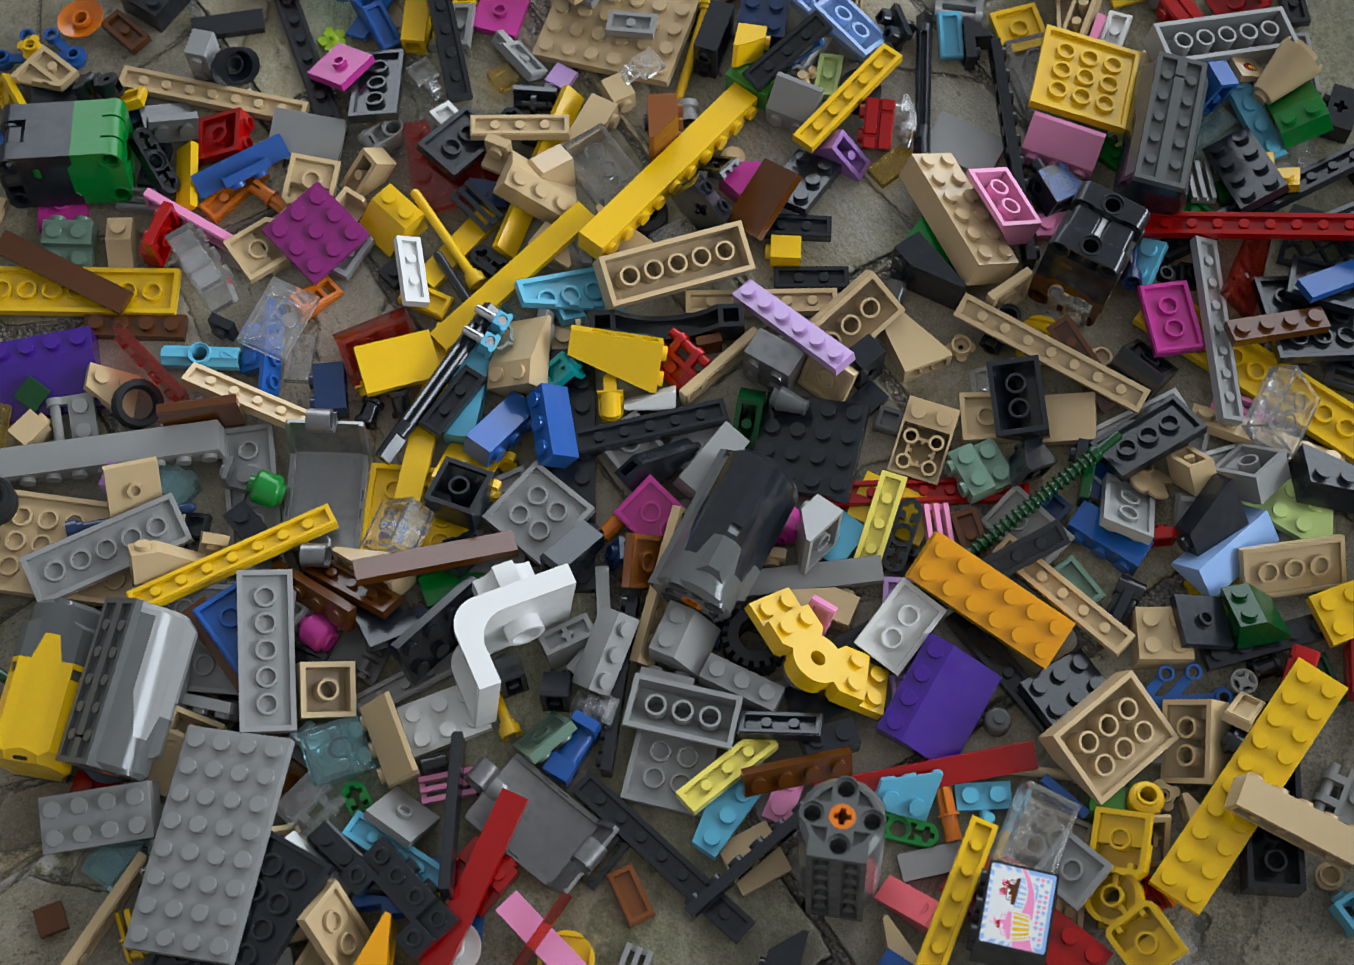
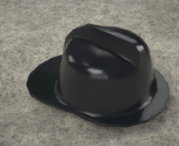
(235, 66)

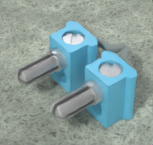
(489, 341)

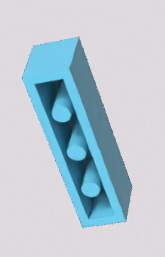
(474, 411)

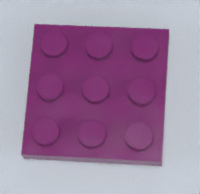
(316, 233)

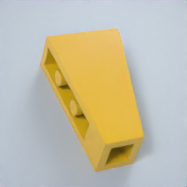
(416, 27)
(621, 354)

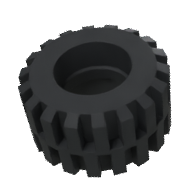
(737, 653)

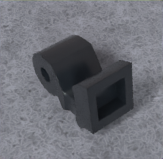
(92, 84)

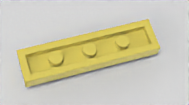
(881, 515)
(723, 773)

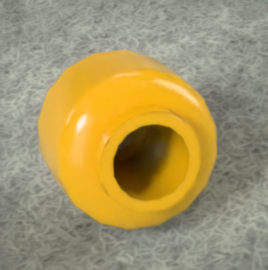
(1145, 798)

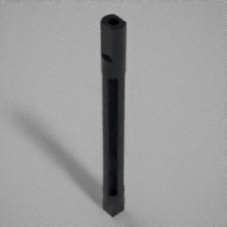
(924, 34)
(432, 389)

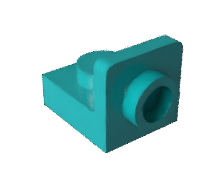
(564, 368)

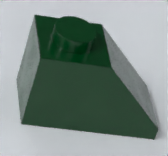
(749, 414)

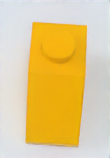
(749, 44)

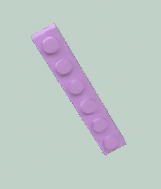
(794, 327)

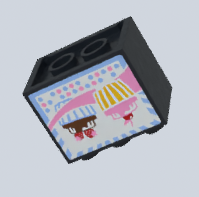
(1012, 915)

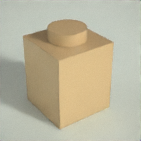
(617, 91)
(31, 429)

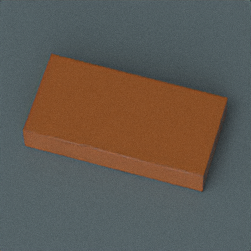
(630, 895)

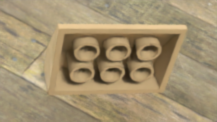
(1109, 736)

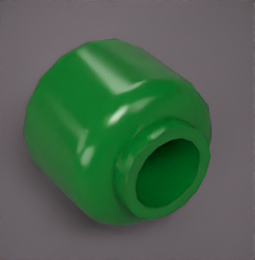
(266, 488)

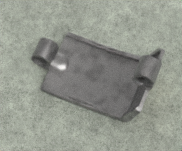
(329, 467)
(555, 834)

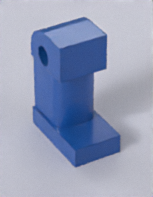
(571, 755)

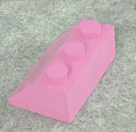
(1064, 142)
(1005, 203)

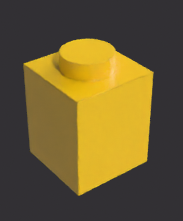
(784, 250)

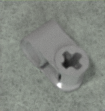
(382, 135)

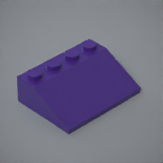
(53, 359)
(938, 701)

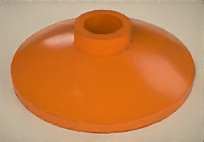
(80, 18)

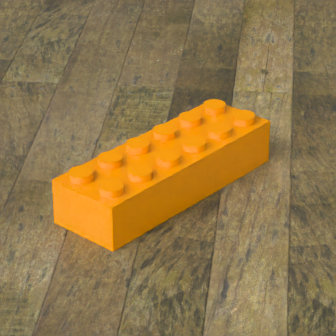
(989, 600)

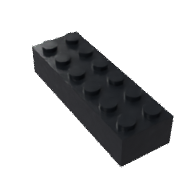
(1270, 863)

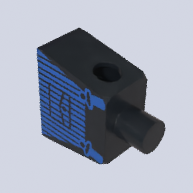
(1053, 186)

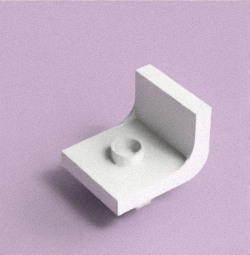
(507, 611)

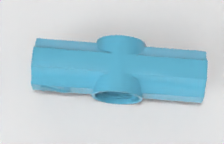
(216, 357)

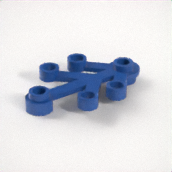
(66, 51)
(1182, 683)

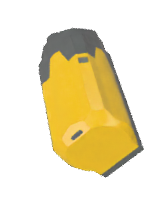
(43, 687)

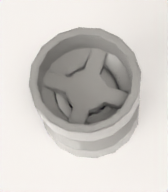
(690, 111)

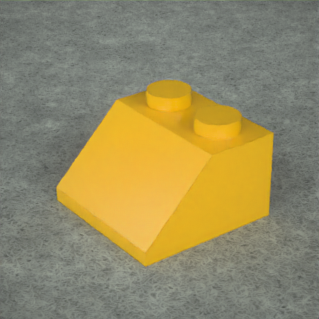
(392, 215)

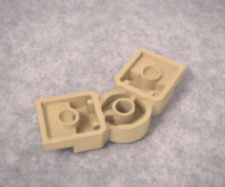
(250, 247)

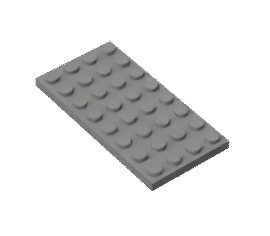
(210, 845)

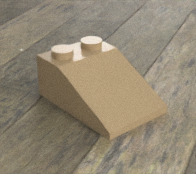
(525, 362)

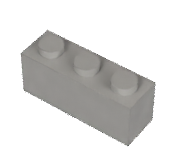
(693, 475)
(605, 651)
(728, 677)

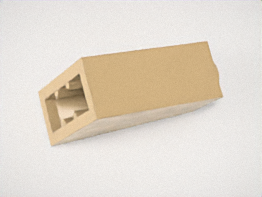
(913, 349)

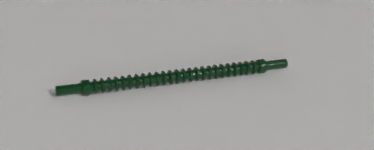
(1094, 454)

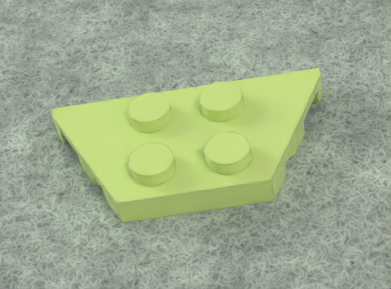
(1296, 518)

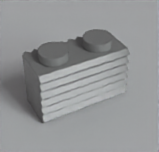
(200, 53)

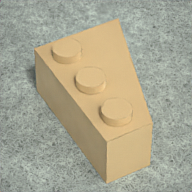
(1077, 15)

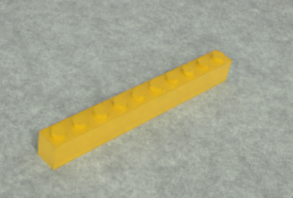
(668, 172)

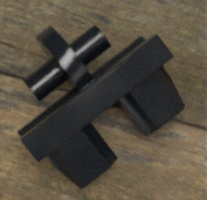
(897, 28)
(534, 97)

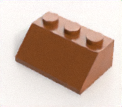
(664, 121)

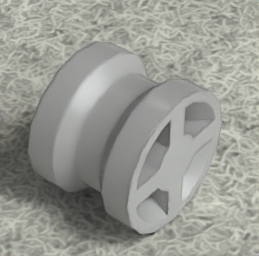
(1245, 679)

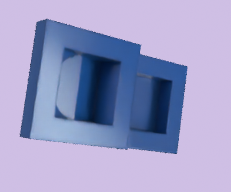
(374, 902)

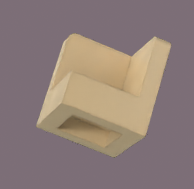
(352, 202)

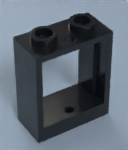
(713, 39)

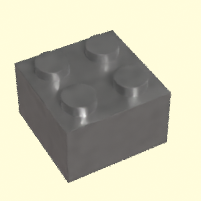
(772, 361)

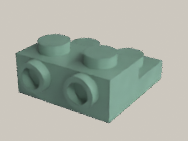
(71, 238)
(979, 470)

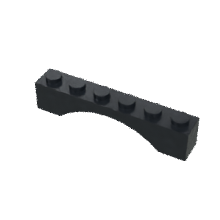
(720, 318)

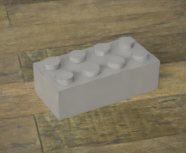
(99, 817)

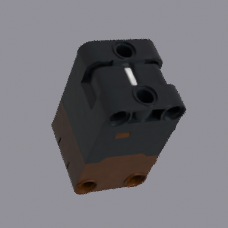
(1090, 247)

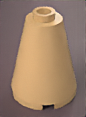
(1287, 70)

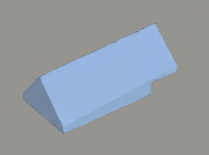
(850, 25)
(1219, 564)

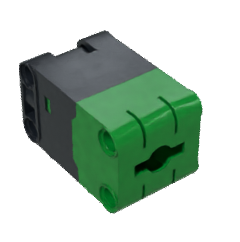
(67, 153)

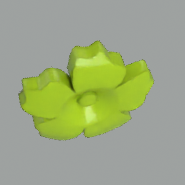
(331, 38)

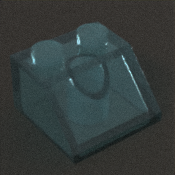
(336, 751)

